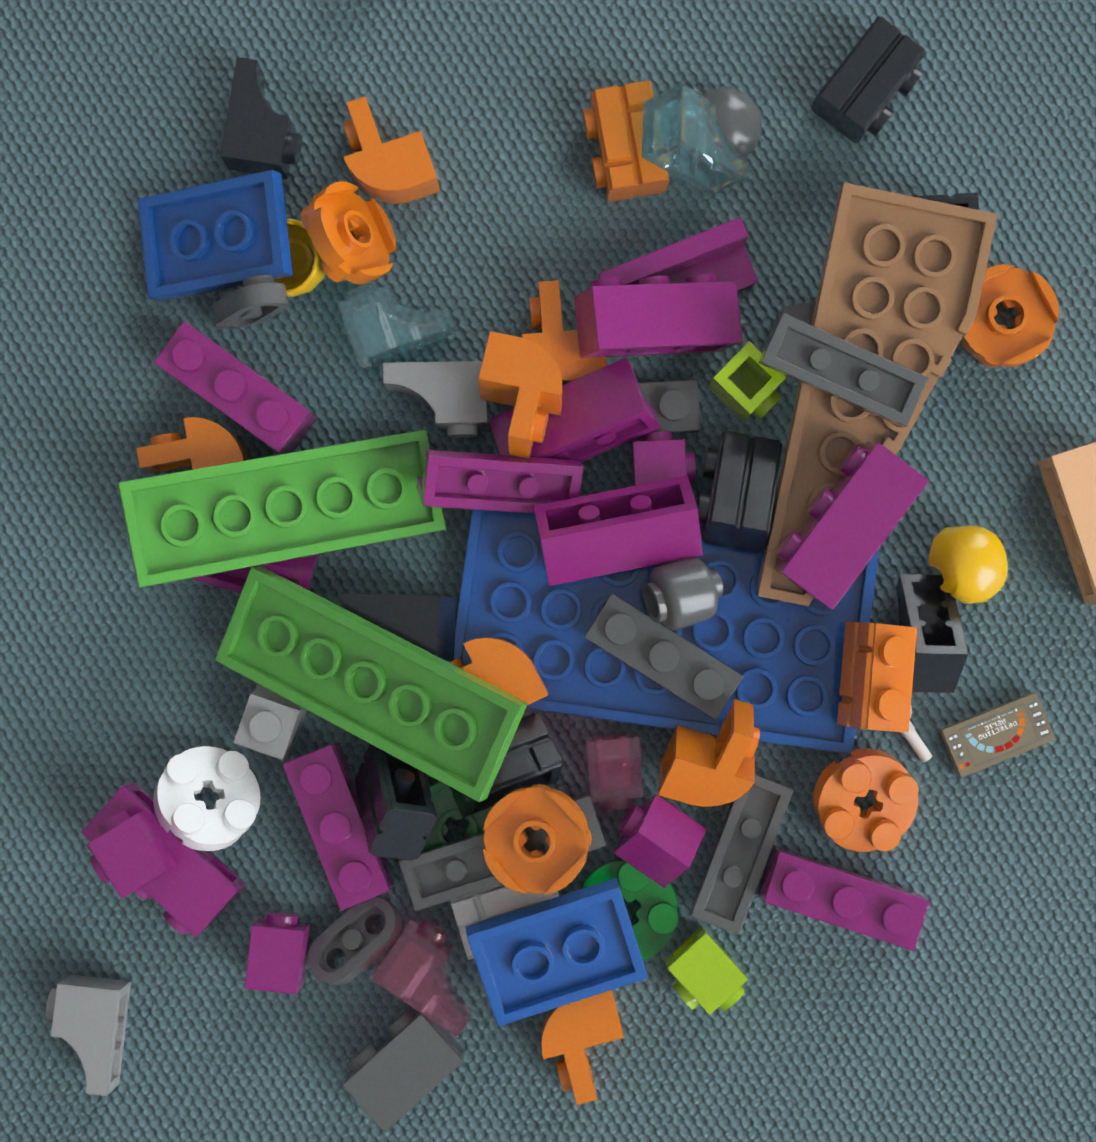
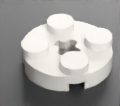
(189, 819)

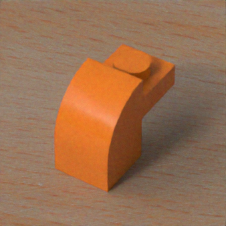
(389, 170)
(561, 344)
(525, 377)
(205, 446)
(504, 667)
(711, 768)
(571, 1031)

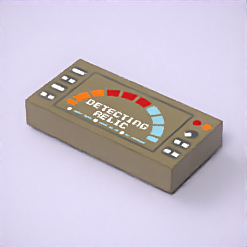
(997, 734)

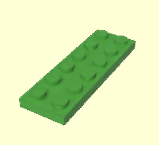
(276, 508)
(371, 683)

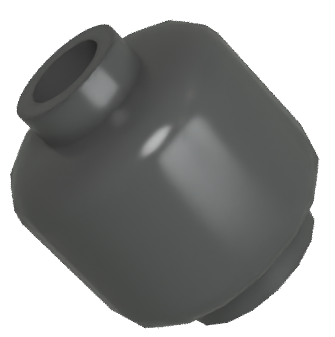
(682, 593)

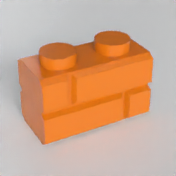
(618, 129)
(877, 676)

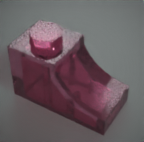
(614, 769)
(418, 975)

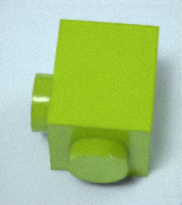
(747, 385)
(705, 973)

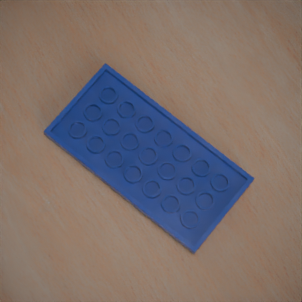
(780, 647)

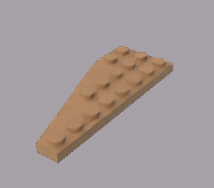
(896, 282)

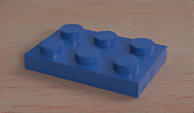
(214, 235)
(556, 952)

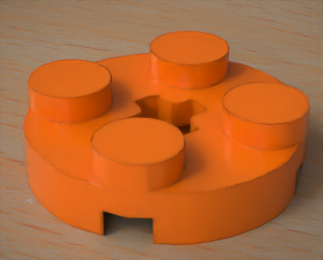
(329, 222)
(1033, 327)
(877, 826)
(535, 870)

